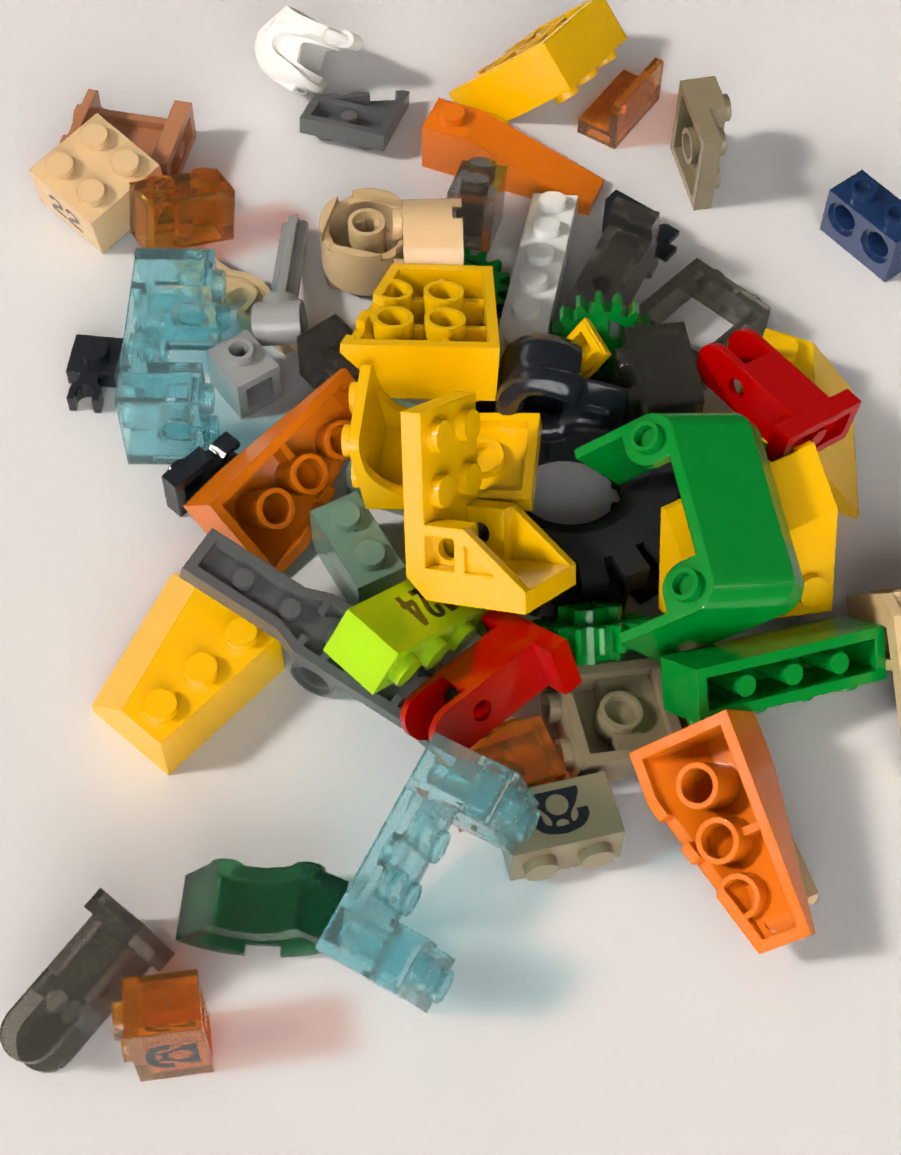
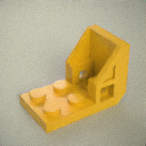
(442, 517)

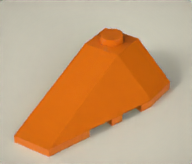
(464, 132)
(277, 480)
(729, 814)

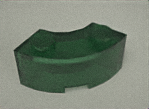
(257, 906)

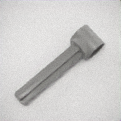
(281, 312)

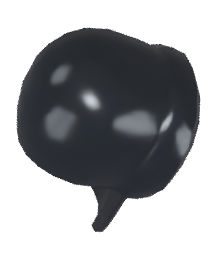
(544, 377)

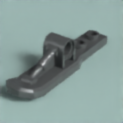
(295, 617)

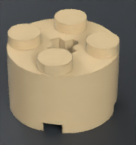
(429, 231)
(359, 240)

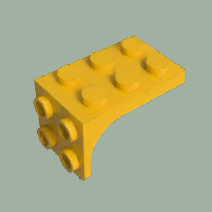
(505, 449)

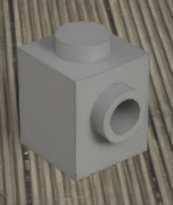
(244, 373)

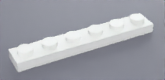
(538, 267)

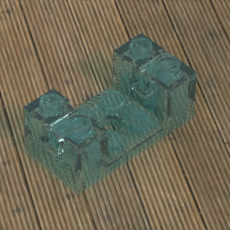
(170, 307)
(444, 790)

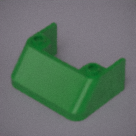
(738, 528)

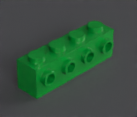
(773, 668)

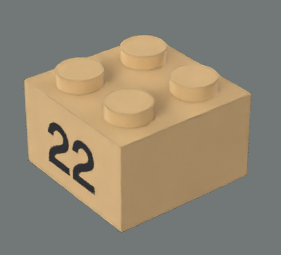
(89, 181)

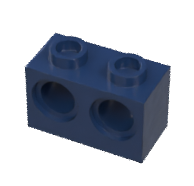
(865, 223)

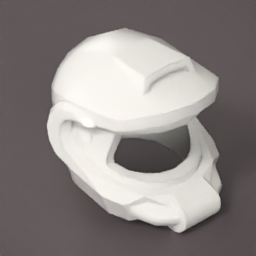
(294, 47)

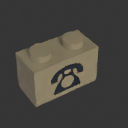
(573, 829)

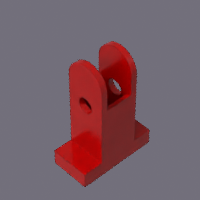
(775, 394)
(490, 680)

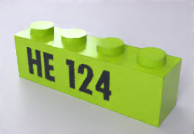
(398, 633)

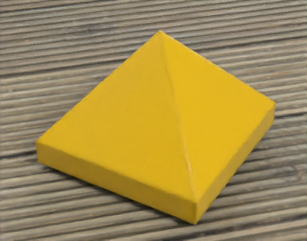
(593, 348)

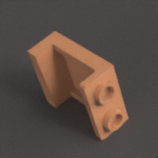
(163, 139)

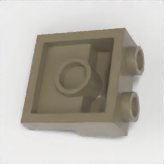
(700, 137)
(609, 716)

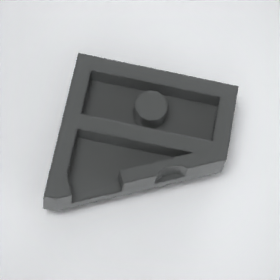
(354, 118)

